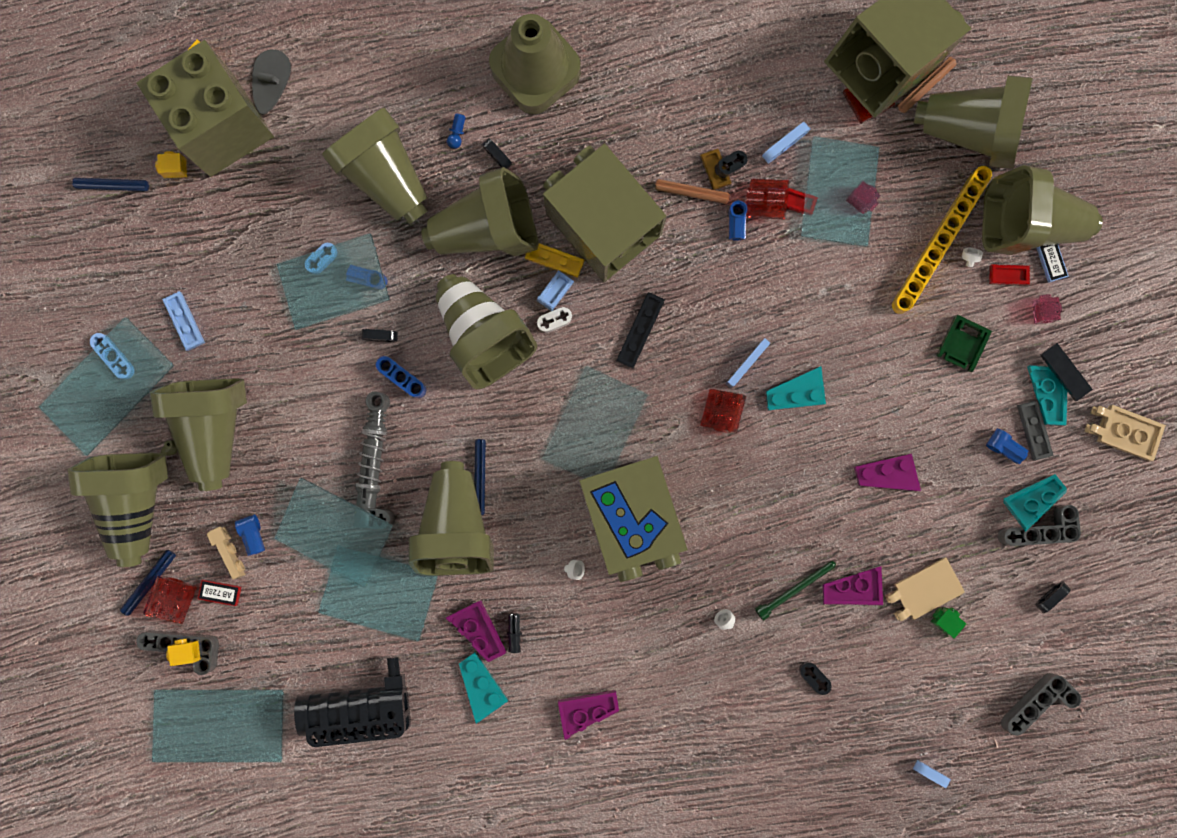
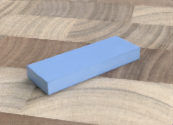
(183, 321)
(748, 363)

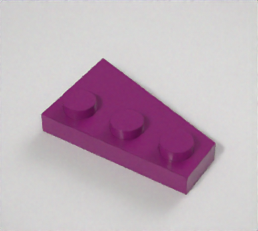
(889, 473)
(857, 589)
(479, 630)
(584, 710)

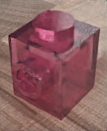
(864, 197)
(1046, 309)

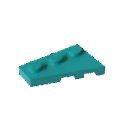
(1050, 395)
(1035, 500)
(482, 689)

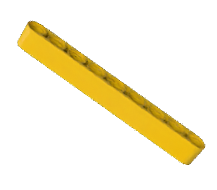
(946, 232)

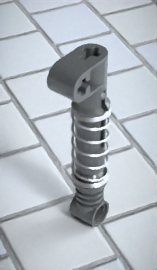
(371, 457)

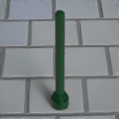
(765, 610)

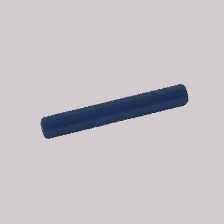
(110, 184)
(479, 472)
(147, 583)

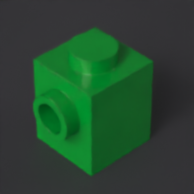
(948, 621)

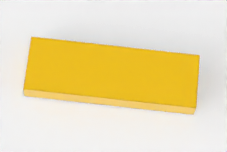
(556, 260)

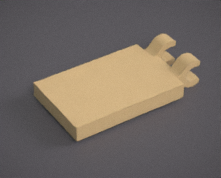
(1127, 431)
(925, 590)

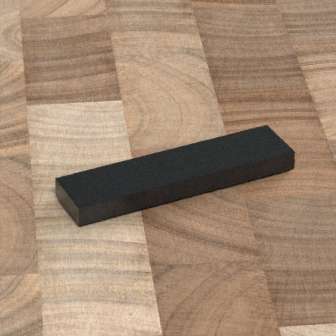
(640, 330)

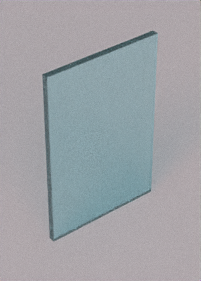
(832, 176)
(333, 281)
(595, 425)
(333, 531)
(391, 602)

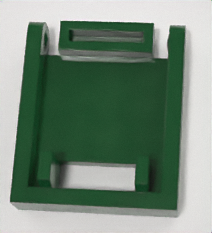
(962, 347)

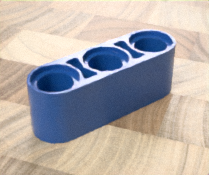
(394, 371)

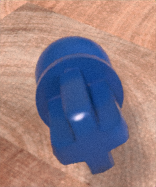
(454, 140)

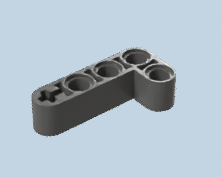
(1038, 533)
(209, 656)
(1037, 707)

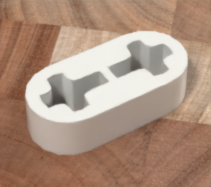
(552, 316)

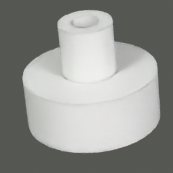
(971, 255)
(575, 569)
(724, 619)

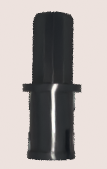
(514, 632)

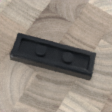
(1066, 372)

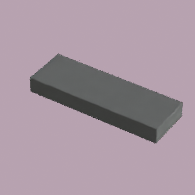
(1035, 430)

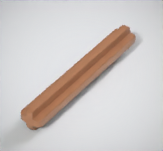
(927, 84)
(692, 191)

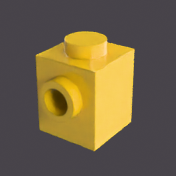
(171, 165)
(183, 652)

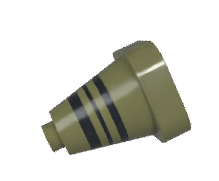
(121, 500)

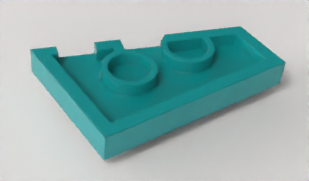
(798, 392)

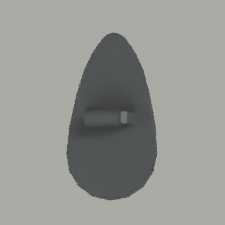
(269, 79)

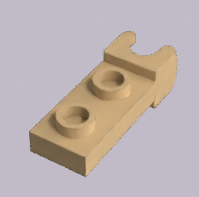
(220, 538)

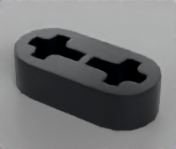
(496, 153)
(729, 160)
(379, 335)
(1053, 597)
(818, 675)

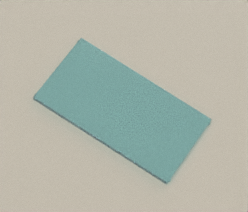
(106, 386)
(217, 726)

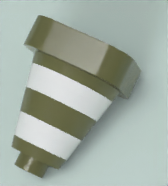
(483, 334)

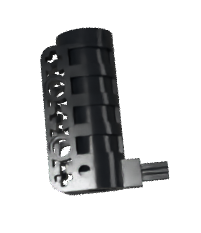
(355, 709)

